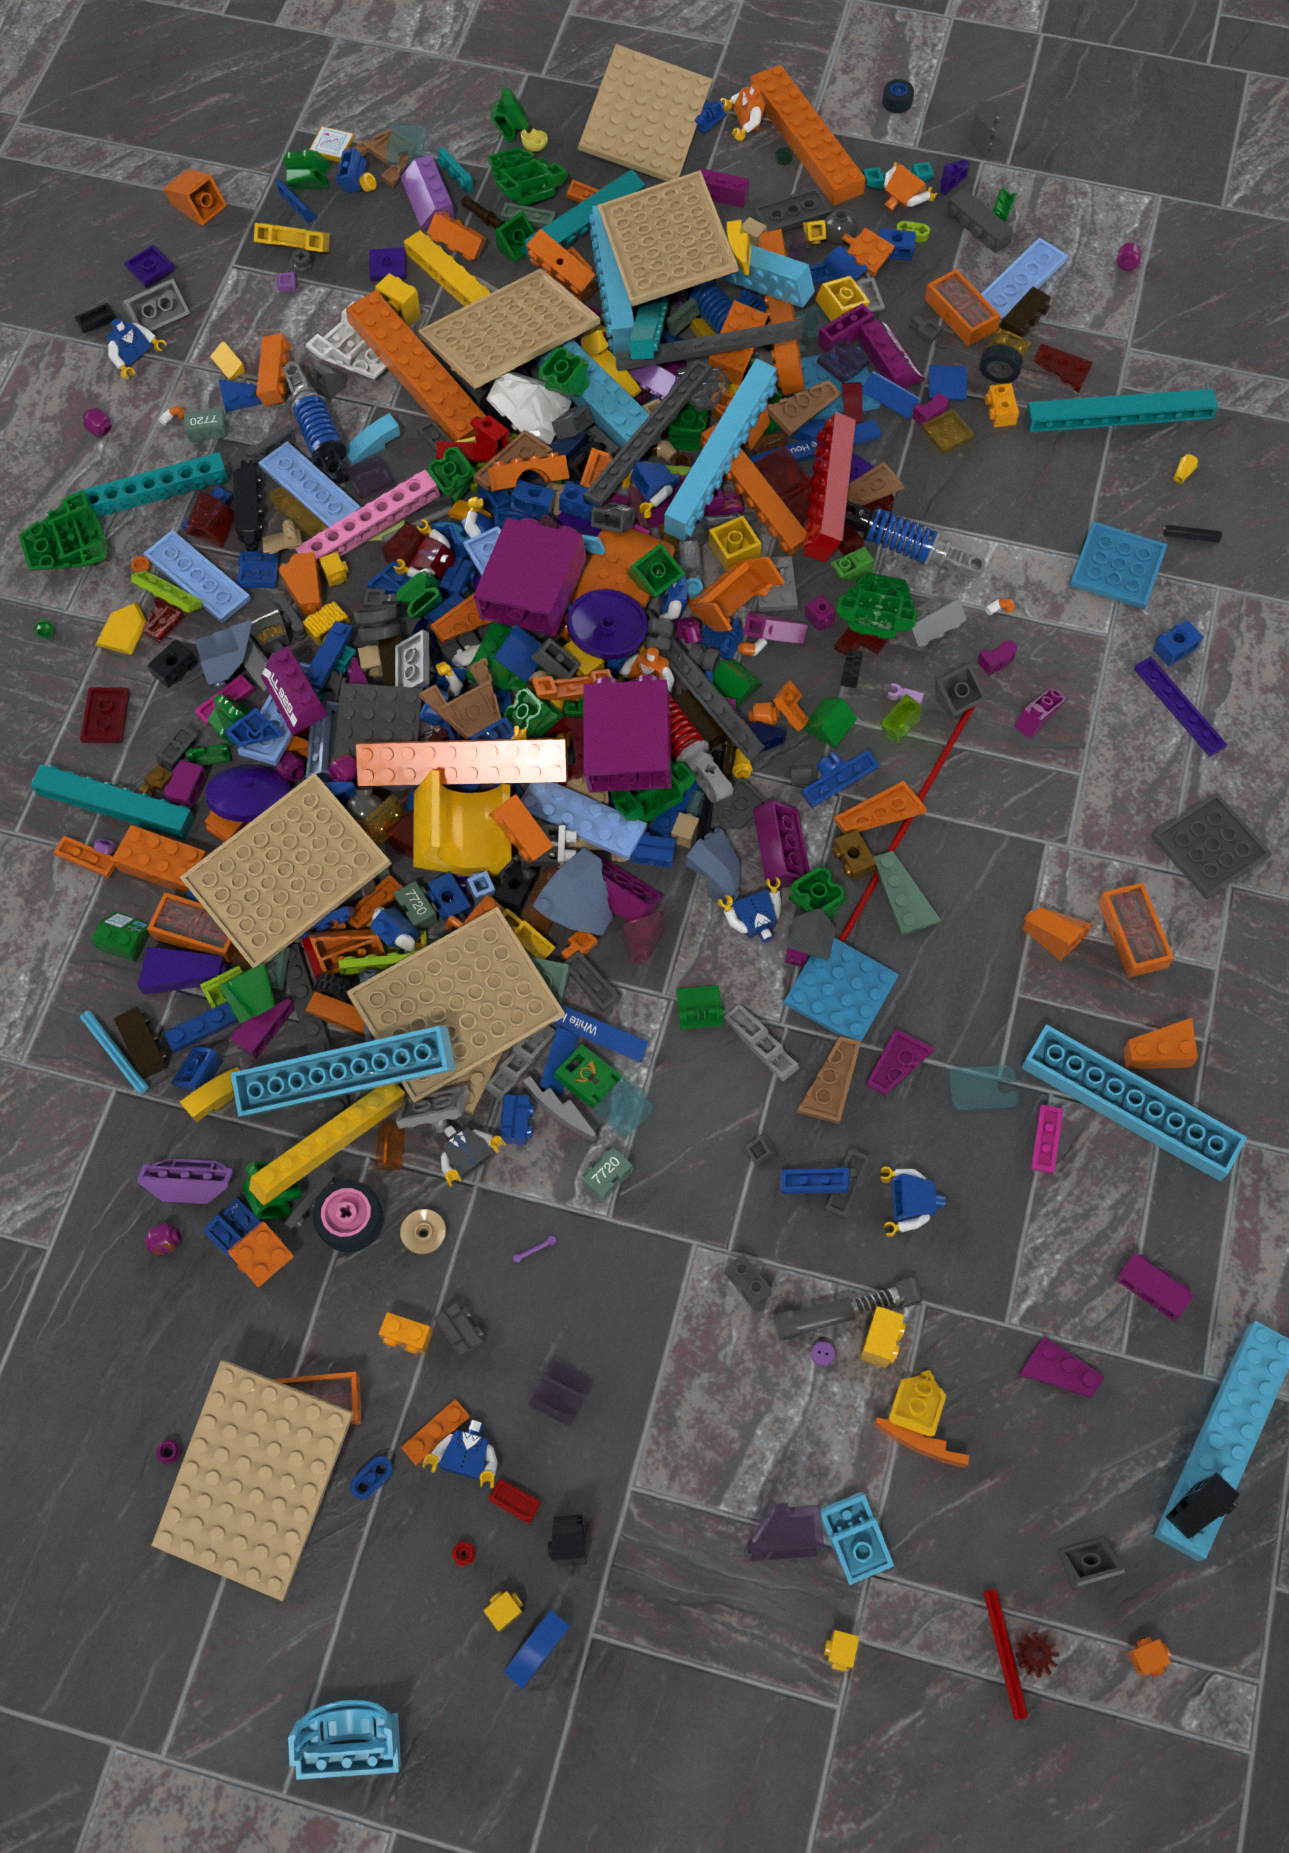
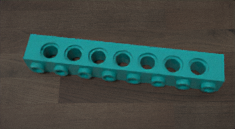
(157, 484)

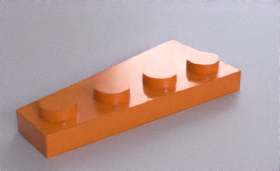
(458, 621)
(884, 808)

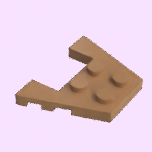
(378, 147)
(471, 710)

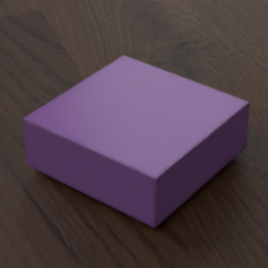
(286, 281)

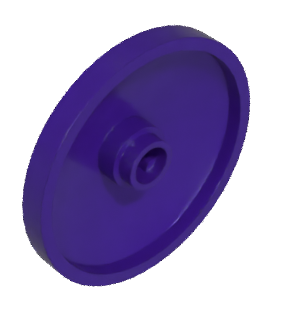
(607, 624)
(245, 792)

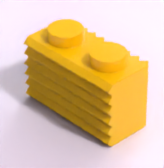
(319, 624)

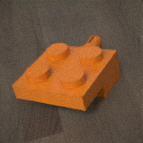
(869, 250)

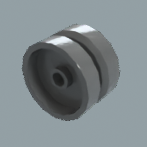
(377, 622)

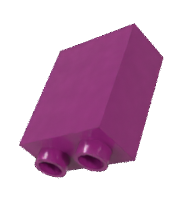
(530, 575)
(627, 734)

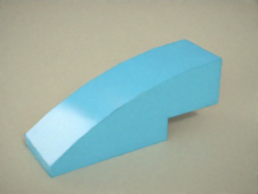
(372, 439)

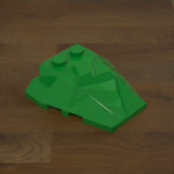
(525, 177)
(66, 537)
(878, 606)
(488, 648)
(653, 802)

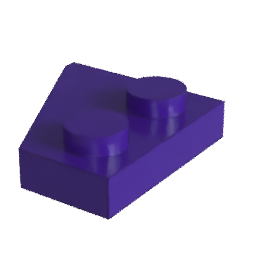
(953, 175)

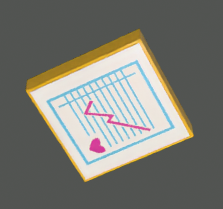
(332, 143)

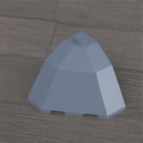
(223, 652)
(718, 863)
(577, 895)

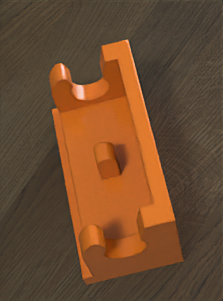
(595, 465)

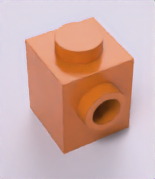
(1150, 1657)

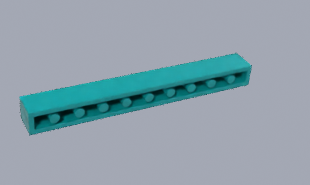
(1121, 410)

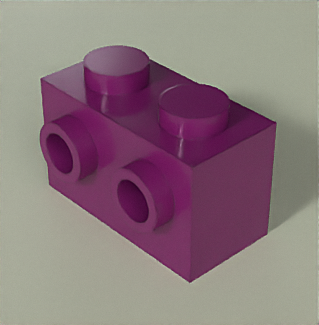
(185, 784)

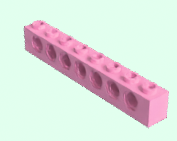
(380, 513)

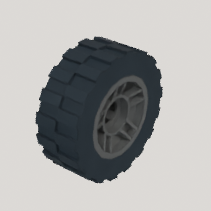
(1001, 363)

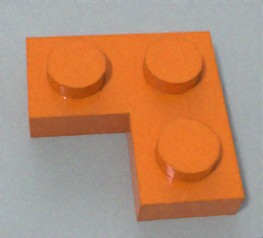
(786, 702)

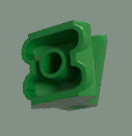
(509, 114)
(306, 170)
(564, 373)
(687, 428)
(452, 473)
(420, 594)
(533, 713)
(225, 714)
(817, 891)
(249, 993)
(277, 1207)

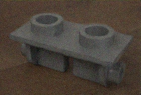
(334, 683)

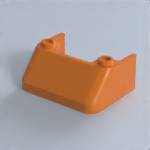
(733, 590)

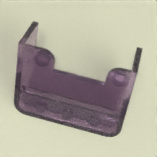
(786, 1534)

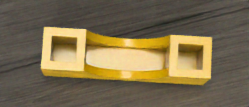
(291, 237)

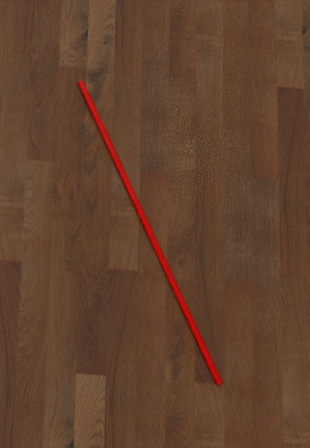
(902, 830)

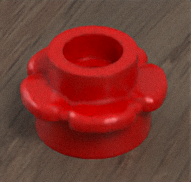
(457, 1553)

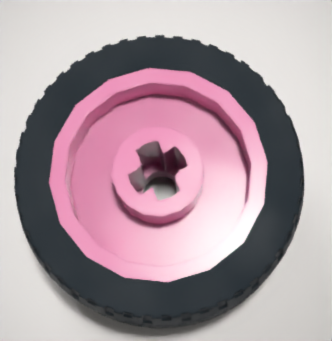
(345, 1232)

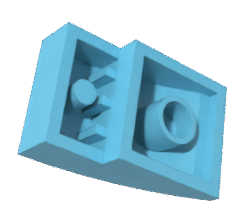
(855, 1538)

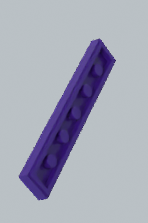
(1180, 706)

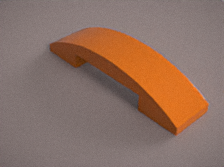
(566, 688)

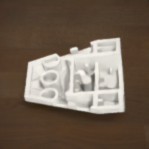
(347, 349)
(528, 404)

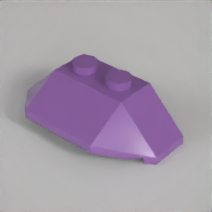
(185, 1180)

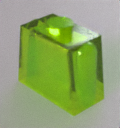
(902, 719)

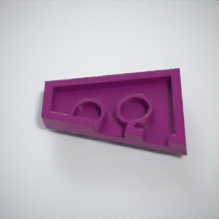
(897, 1062)
(1059, 1368)

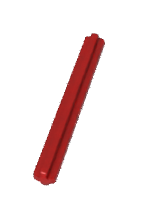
(1005, 1654)

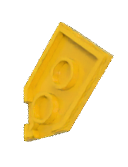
(123, 629)
(918, 1404)

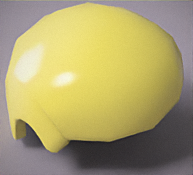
(534, 141)

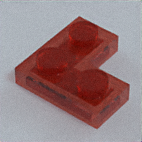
(853, 640)

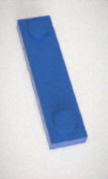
(329, 654)

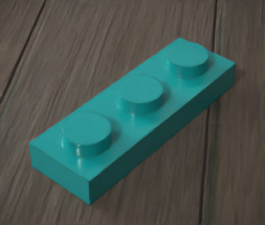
(455, 170)

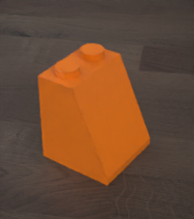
(195, 196)

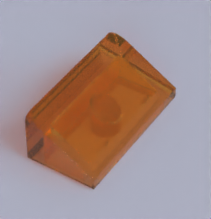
(389, 1147)

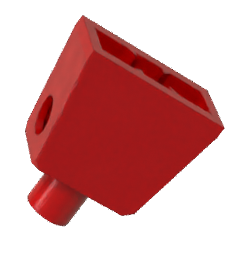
(490, 435)

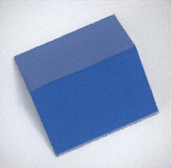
(197, 1069)

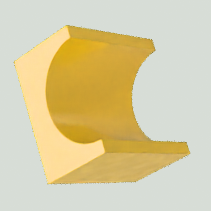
(456, 830)

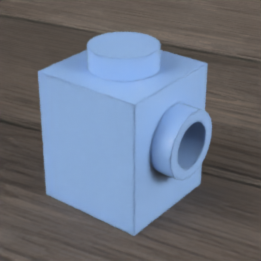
(480, 886)

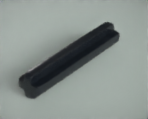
(1192, 533)

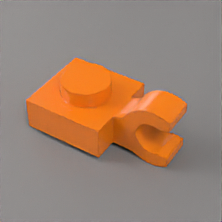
(579, 942)

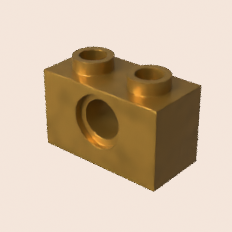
(854, 845)

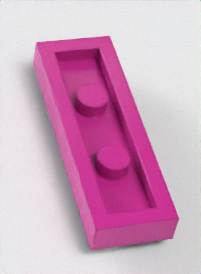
(237, 690)
(1046, 1139)

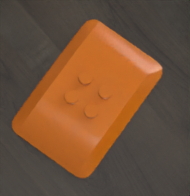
(611, 569)

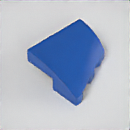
(843, 264)
(809, 430)
(252, 729)

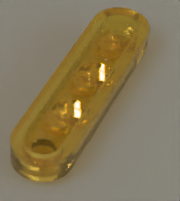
(296, 512)

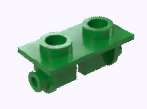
(1004, 204)
(209, 755)

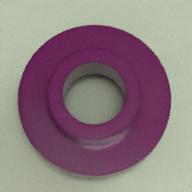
(161, 1450)

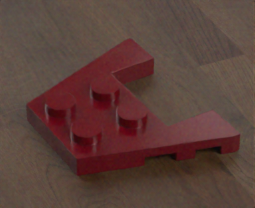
(576, 727)

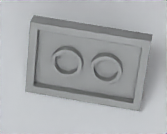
(781, 596)
(412, 661)
(434, 1109)

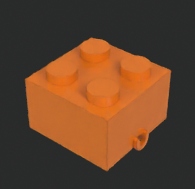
(260, 1253)

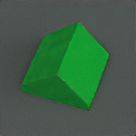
(512, 235)
(735, 681)
(831, 721)

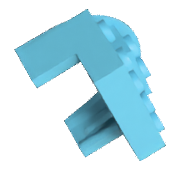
(345, 1722)

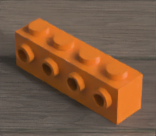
(271, 378)

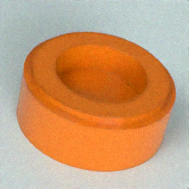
(140, 564)

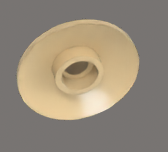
(417, 1222)

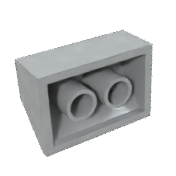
(156, 306)
(934, 619)

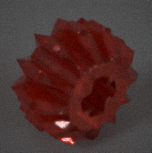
(1029, 1647)

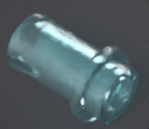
(695, 802)

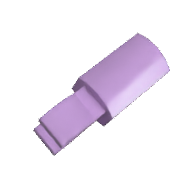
(900, 693)

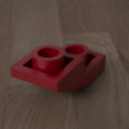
(852, 400)

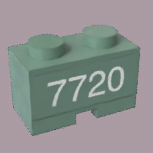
(205, 425)
(414, 904)
(603, 1176)

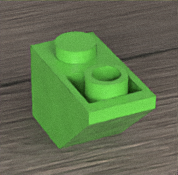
(854, 565)

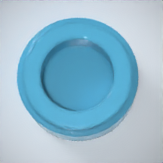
(694, 587)

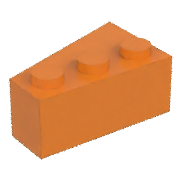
(456, 235)
(755, 433)
(521, 829)
(337, 945)
(1163, 1048)

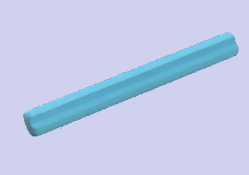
(114, 1052)

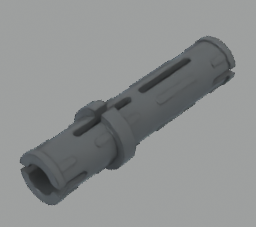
(714, 521)

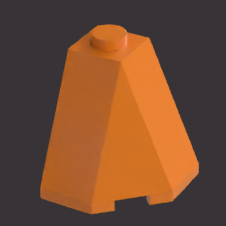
(303, 582)
(1055, 931)

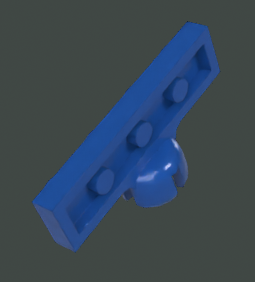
(838, 776)

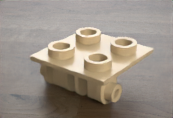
(289, 538)

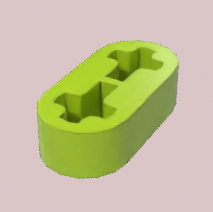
(917, 227)

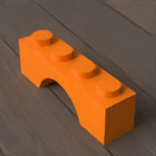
(505, 476)

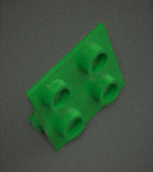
(699, 1007)

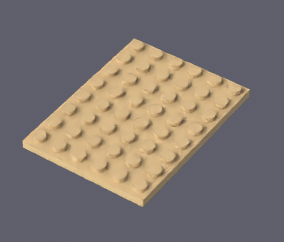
(645, 114)
(667, 238)
(508, 328)
(285, 871)
(473, 984)
(252, 1479)

